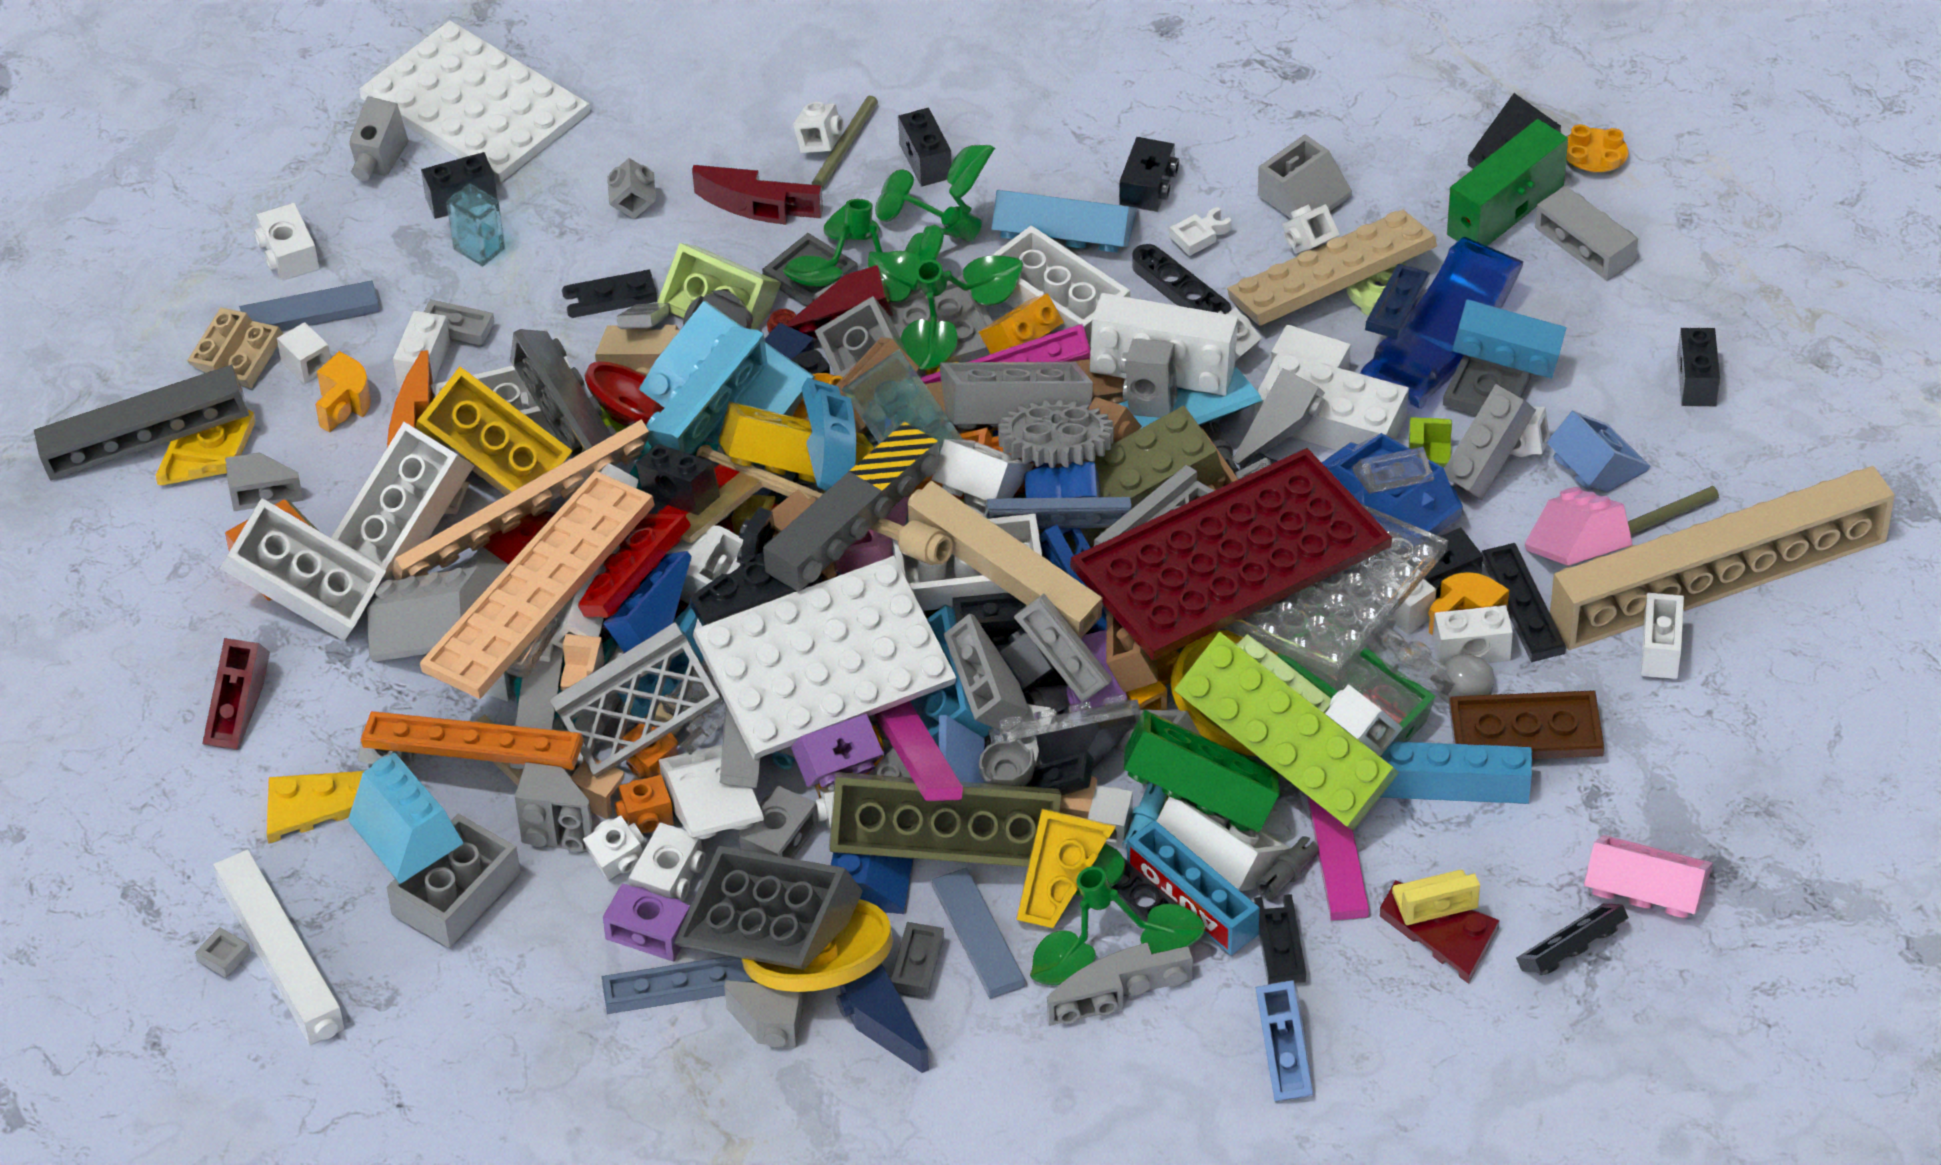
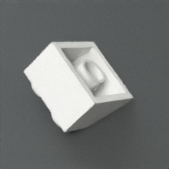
(979, 471)

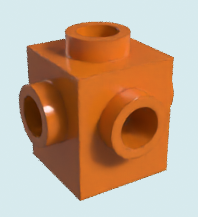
(646, 761)
(645, 803)

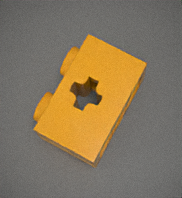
(1022, 324)

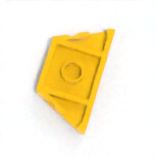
(204, 451)

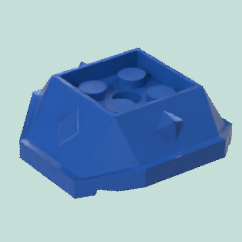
(1424, 505)

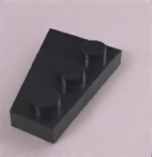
(1511, 120)

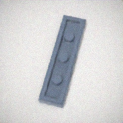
(315, 306)
(1064, 512)
(978, 933)
(671, 984)

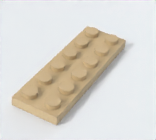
(1331, 267)

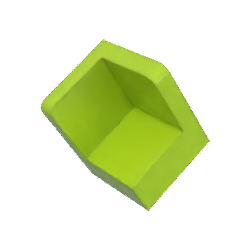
(1434, 436)

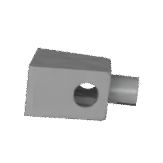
(377, 138)

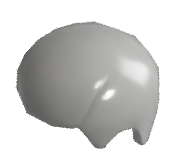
(1471, 676)
(1007, 764)

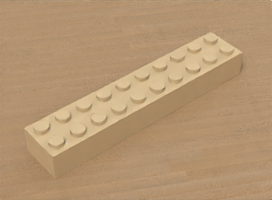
(1723, 555)

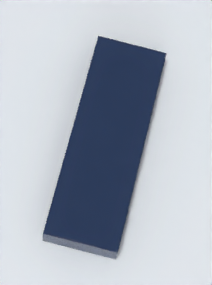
(1397, 301)

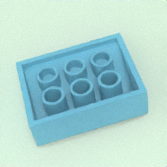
(773, 390)

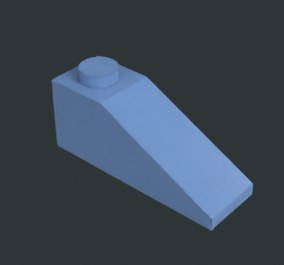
(1284, 1040)

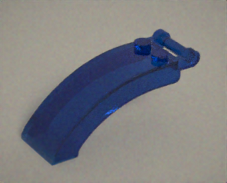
(1423, 352)

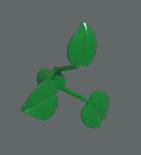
(956, 220)
(849, 222)
(933, 342)
(1064, 953)

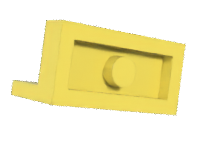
(1437, 896)

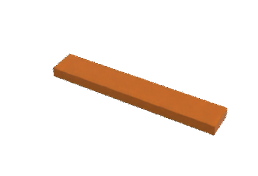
(471, 740)

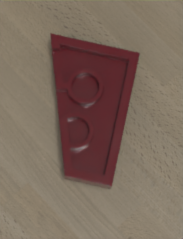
(1454, 938)

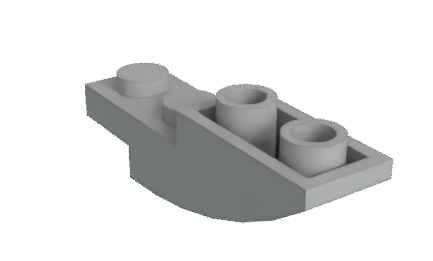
(1102, 984)

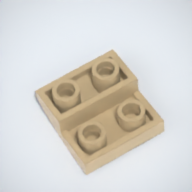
(236, 341)

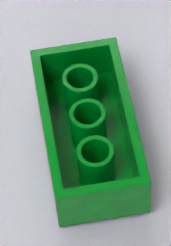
(1201, 772)

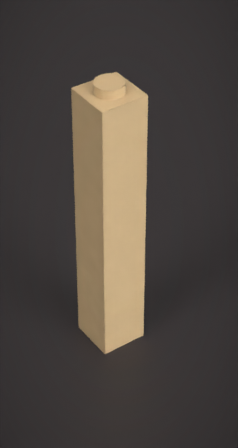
(1004, 557)

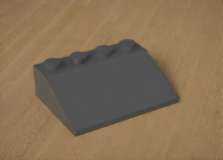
(558, 390)
(768, 908)

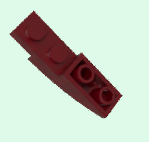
(756, 199)

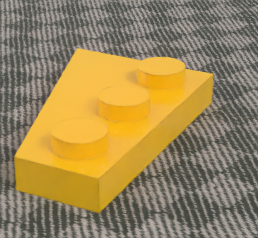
(307, 800)
(1059, 853)

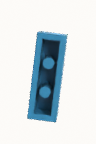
(1509, 339)

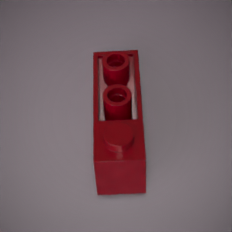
(840, 298)

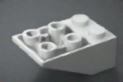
(711, 556)
(702, 801)

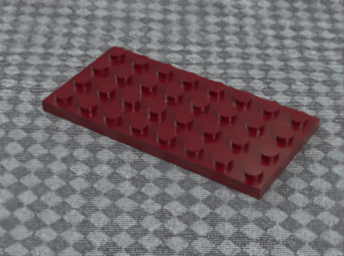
(1230, 553)

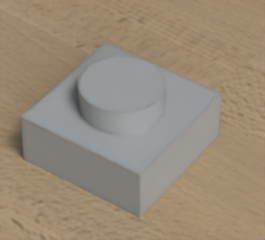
(222, 952)

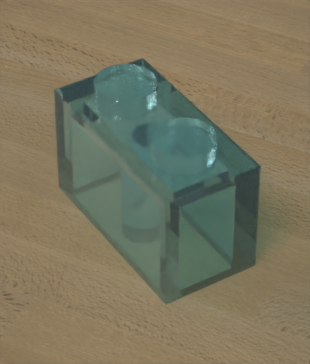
(475, 224)

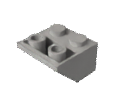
(1302, 176)
(552, 809)

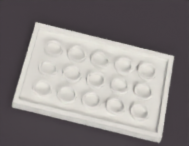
(476, 99)
(824, 656)

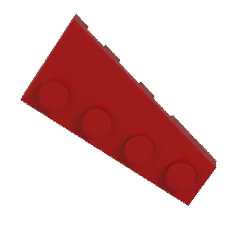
(630, 565)

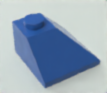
(881, 878)

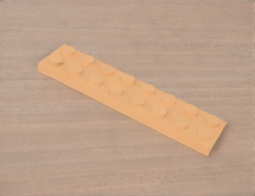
(531, 498)
(536, 584)

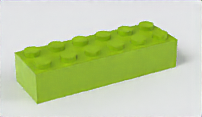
(1286, 731)

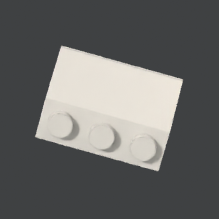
(1233, 853)

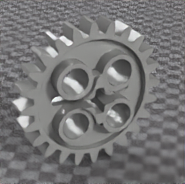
(1055, 433)

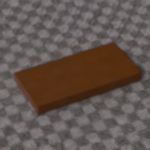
(1547, 722)

